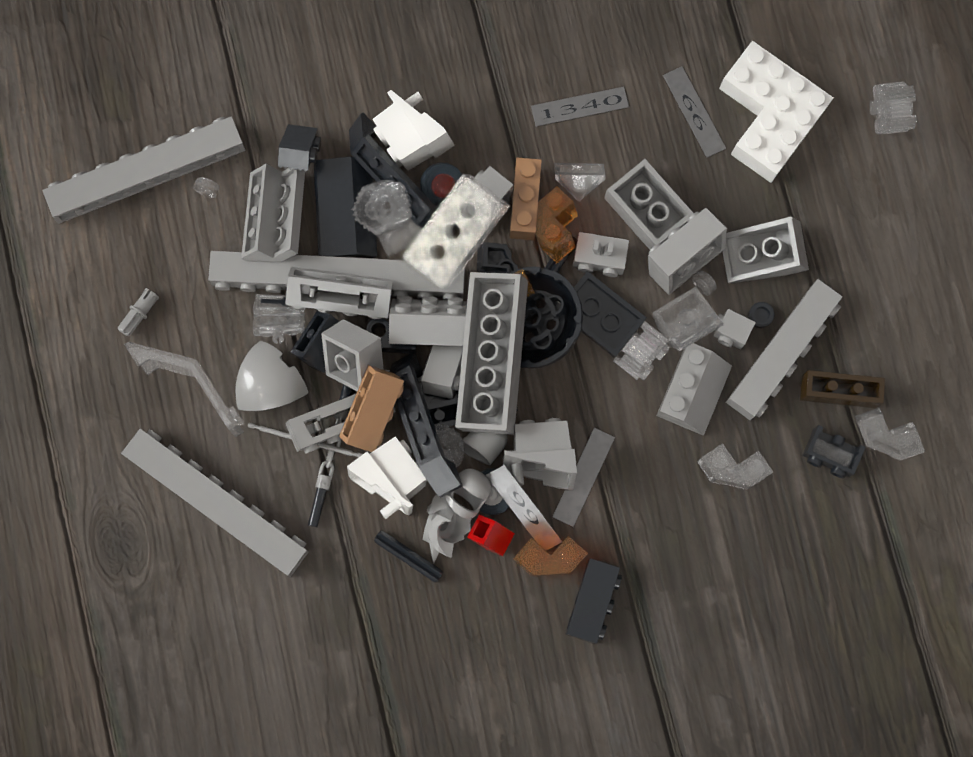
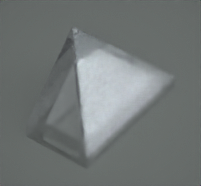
(579, 178)

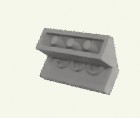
(273, 214)

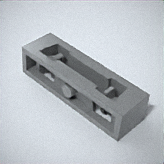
(303, 283)
(301, 434)

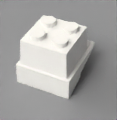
(410, 134)
(389, 474)

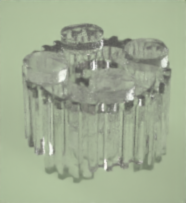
(893, 108)
(382, 206)
(642, 351)

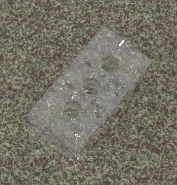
(438, 231)

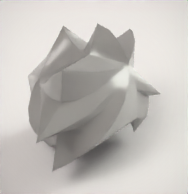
(444, 527)

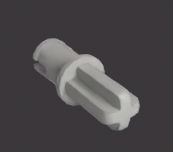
(138, 312)

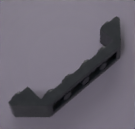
(382, 167)
(421, 431)

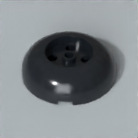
(561, 306)

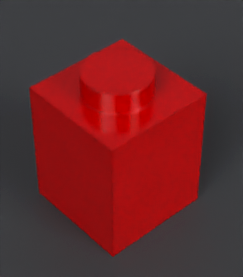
(490, 535)

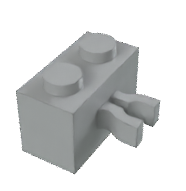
(600, 254)

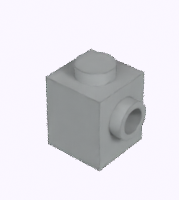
(734, 329)

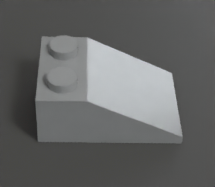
(765, 251)

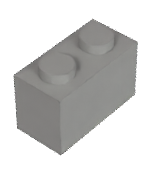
(443, 371)

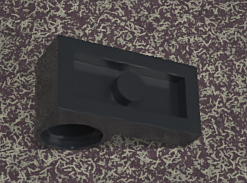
(386, 347)

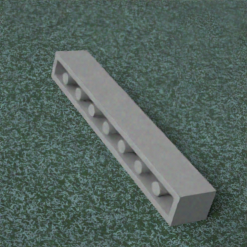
(143, 170)
(214, 502)

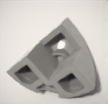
(266, 380)

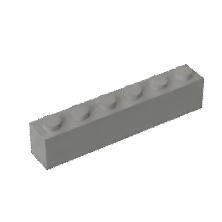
(784, 349)

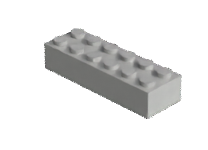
(491, 353)

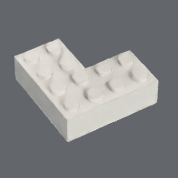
(784, 106)

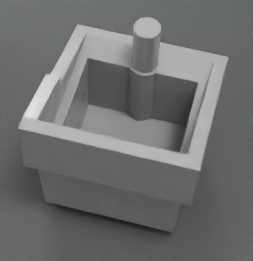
(542, 454)

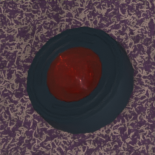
(439, 181)

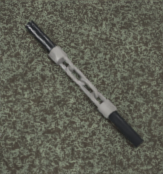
(324, 481)

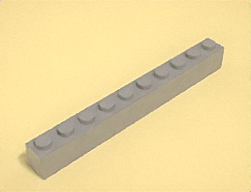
(230, 270)

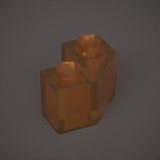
(553, 214)
(540, 563)

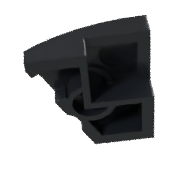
(495, 258)

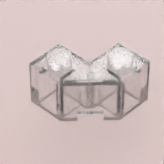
(898, 443)
(723, 469)

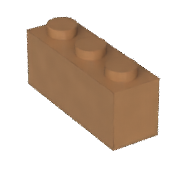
(525, 199)
(371, 409)

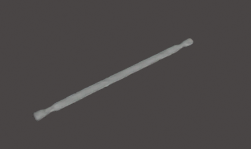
(287, 435)

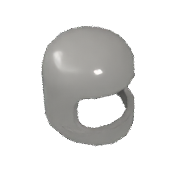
(487, 444)
(475, 490)

